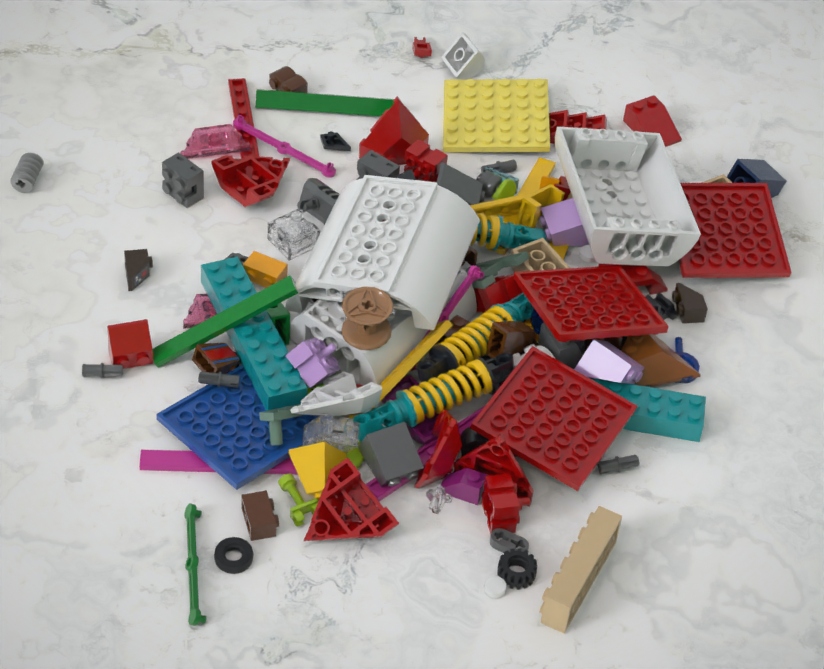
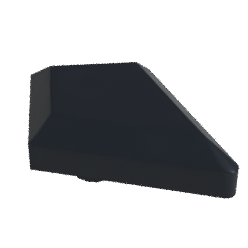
(334, 141)

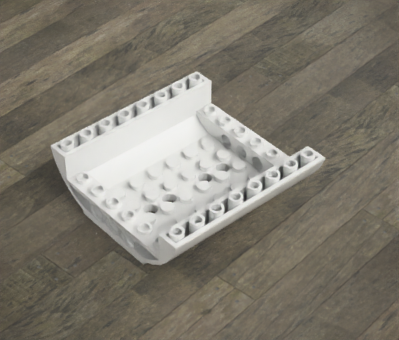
(413, 250)

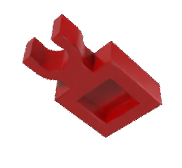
(421, 48)

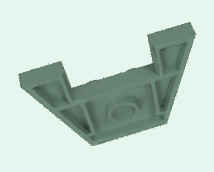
(491, 268)

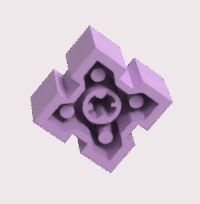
(313, 361)

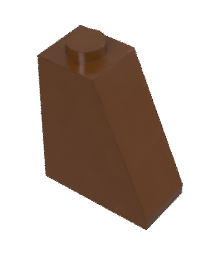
(509, 338)

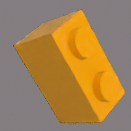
(264, 269)

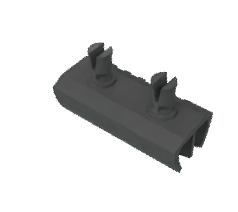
(317, 199)

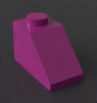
(465, 485)

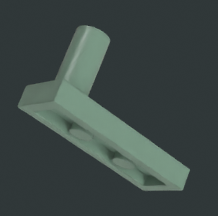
(274, 417)

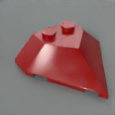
(394, 134)
(249, 178)
(643, 276)
(445, 452)
(496, 458)
(348, 508)

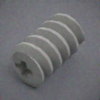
(26, 172)

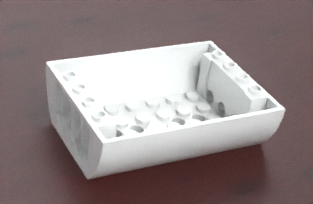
(643, 208)
(325, 322)

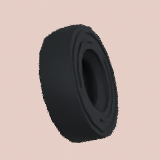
(231, 566)

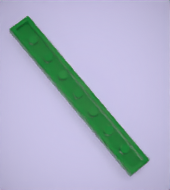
(322, 102)
(224, 321)

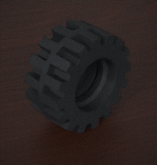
(521, 559)

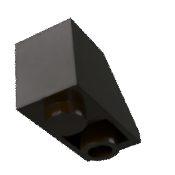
(689, 304)

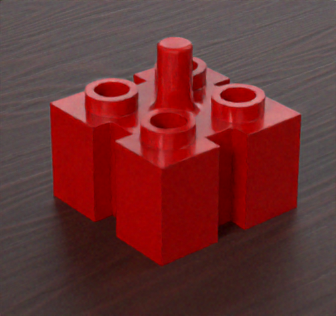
(424, 161)
(497, 293)
(501, 502)

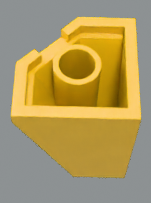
(314, 464)

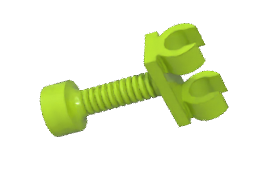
(288, 483)

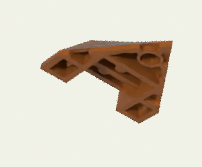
(660, 361)

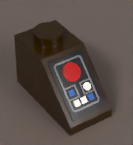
(137, 267)

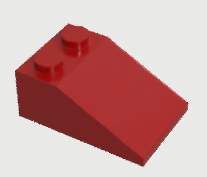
(652, 117)

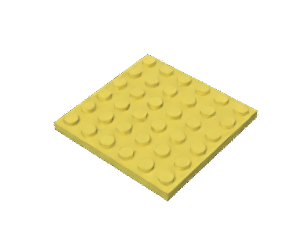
(496, 115)

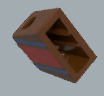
(215, 358)

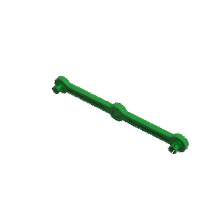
(191, 565)

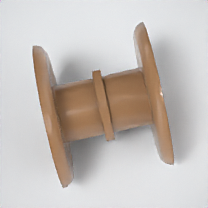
(366, 318)

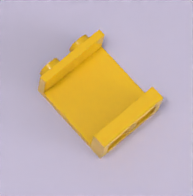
(532, 204)

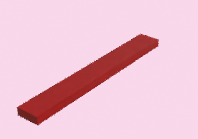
(241, 106)

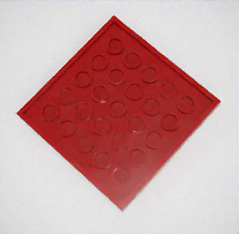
(736, 231)
(590, 303)
(554, 417)

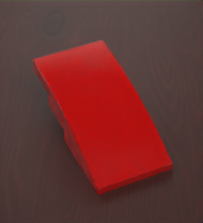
(580, 120)

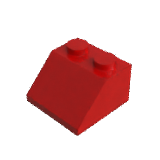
(130, 344)

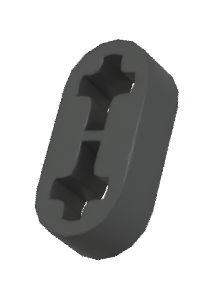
(508, 541)

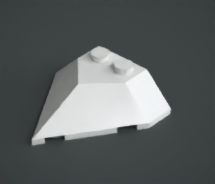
(340, 397)

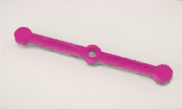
(240, 124)
(473, 275)

